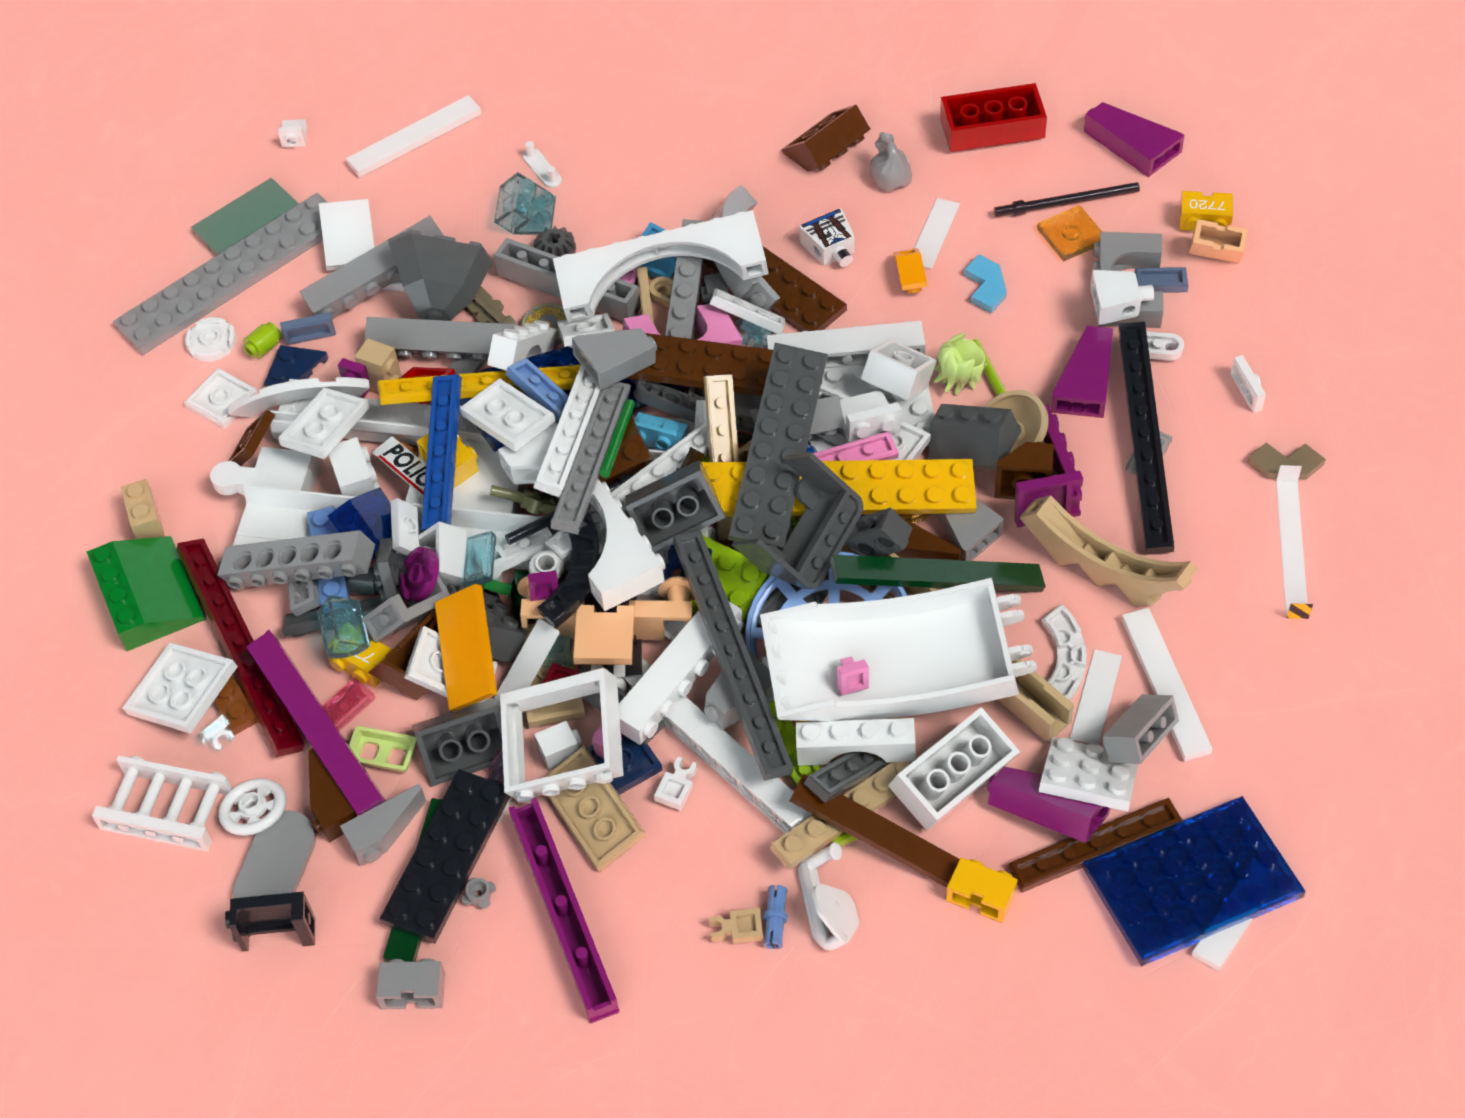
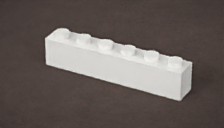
(852, 344)
(668, 679)

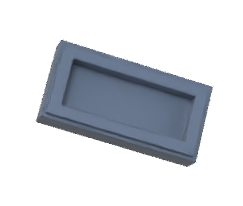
(1163, 279)
(308, 328)

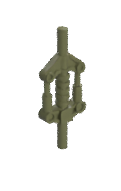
(529, 499)

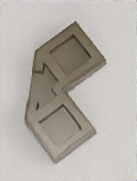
(1268, 461)

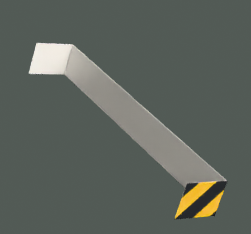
(1292, 543)

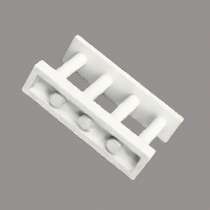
(165, 829)

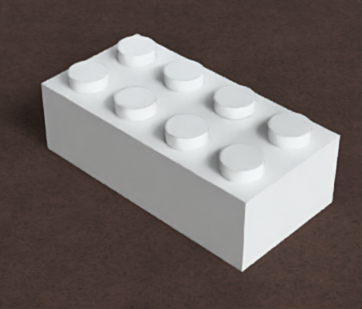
(953, 768)

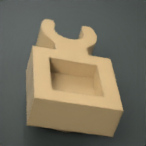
(743, 926)

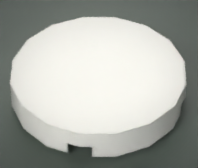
(210, 339)

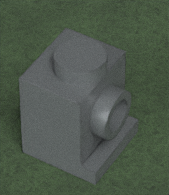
(712, 282)

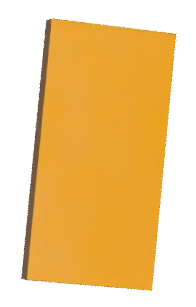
(465, 648)

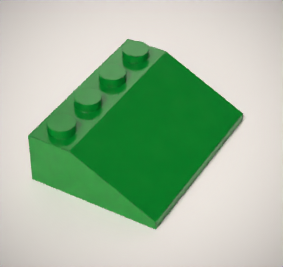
(145, 589)

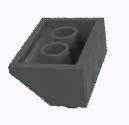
(973, 434)
(675, 505)
(460, 740)

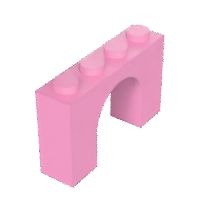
(710, 322)

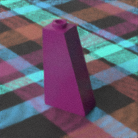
(1133, 138)
(1085, 378)
(1019, 794)

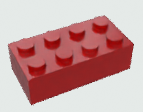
(993, 117)

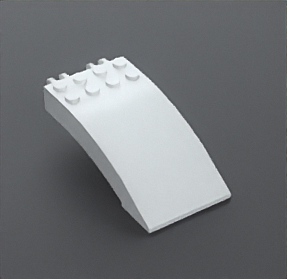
(920, 651)

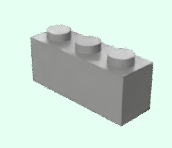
(1140, 729)

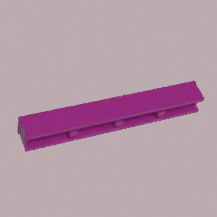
(316, 723)
(564, 912)

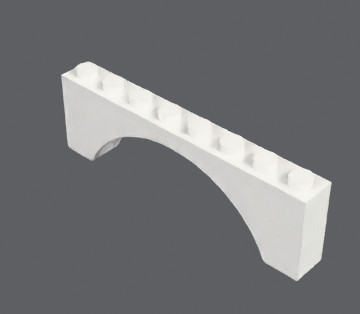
(590, 273)
(627, 561)

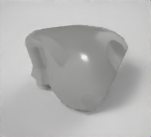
(890, 166)

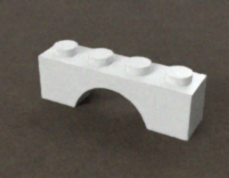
(520, 343)
(823, 740)

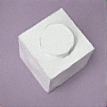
(557, 744)

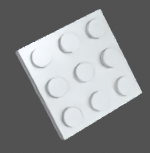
(180, 687)
(1086, 775)

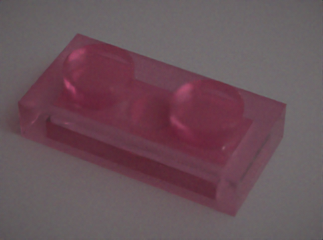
(349, 703)

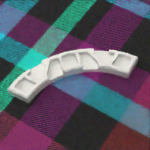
(291, 391)

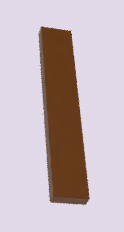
(879, 833)
(1071, 853)

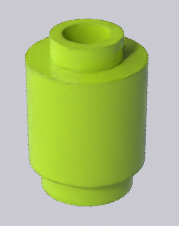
(262, 340)

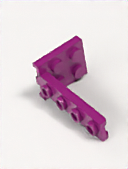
(1063, 487)

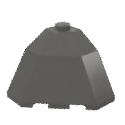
(439, 272)

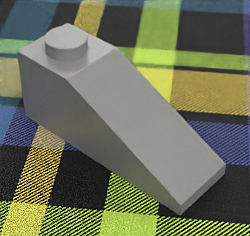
(380, 827)

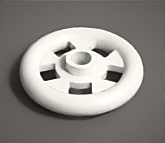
(252, 806)

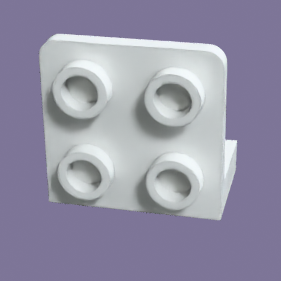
(869, 415)

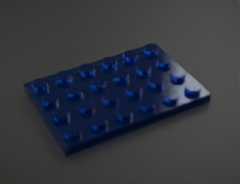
(1192, 880)

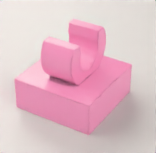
(852, 676)

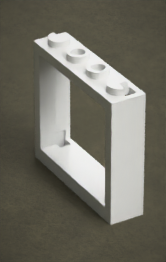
(550, 693)

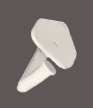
(827, 905)

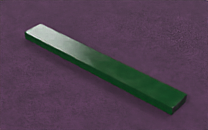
(934, 572)

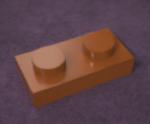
(235, 707)

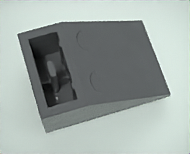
(504, 630)

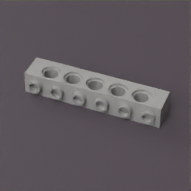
(296, 559)

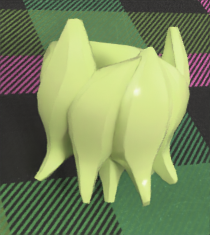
(959, 363)

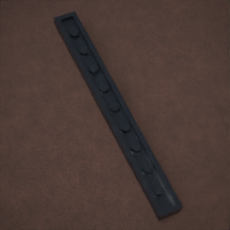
(1145, 438)

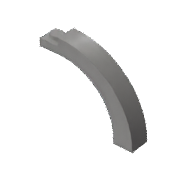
(755, 289)

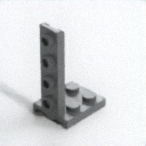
(385, 568)

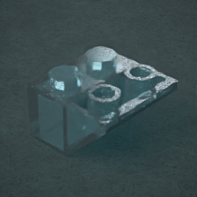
(524, 206)

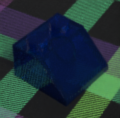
(366, 513)

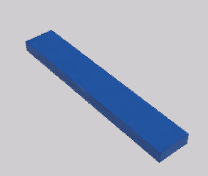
(441, 450)

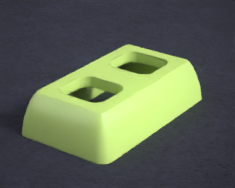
(387, 742)

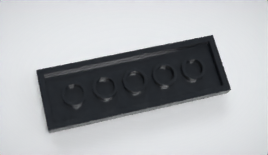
(445, 856)

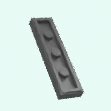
(844, 774)

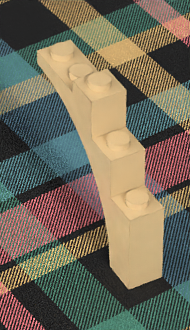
(1072, 543)

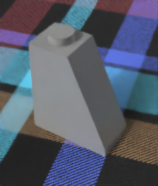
(614, 354)
(972, 530)
(719, 702)

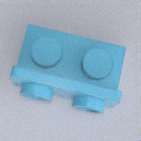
(660, 432)

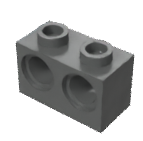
(879, 534)

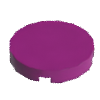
(420, 574)

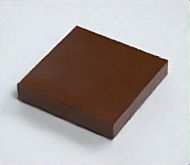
(251, 438)

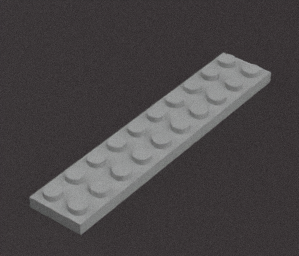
(223, 277)

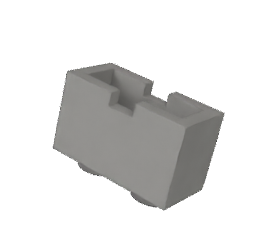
(410, 983)

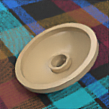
(1029, 414)

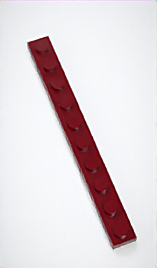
(234, 637)

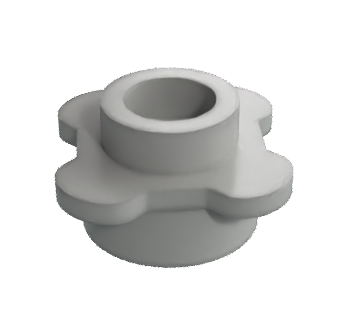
(475, 885)

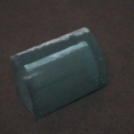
(342, 627)

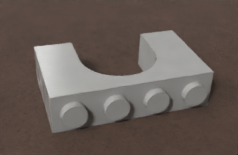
(1129, 251)

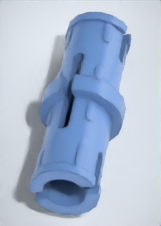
(775, 917)

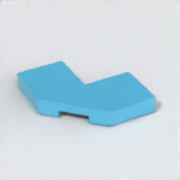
(992, 288)

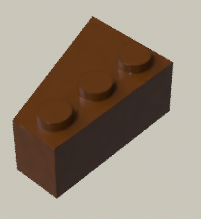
(393, 665)

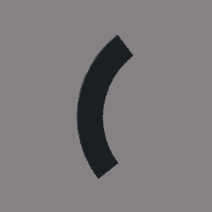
(576, 587)

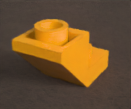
(910, 270)

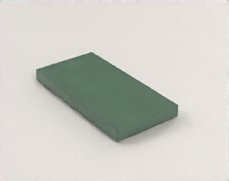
(243, 216)

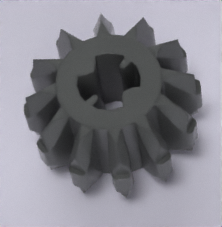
(555, 241)

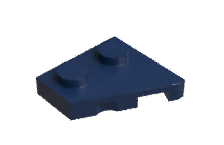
(293, 364)

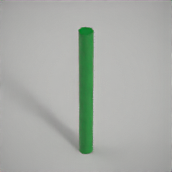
(617, 438)

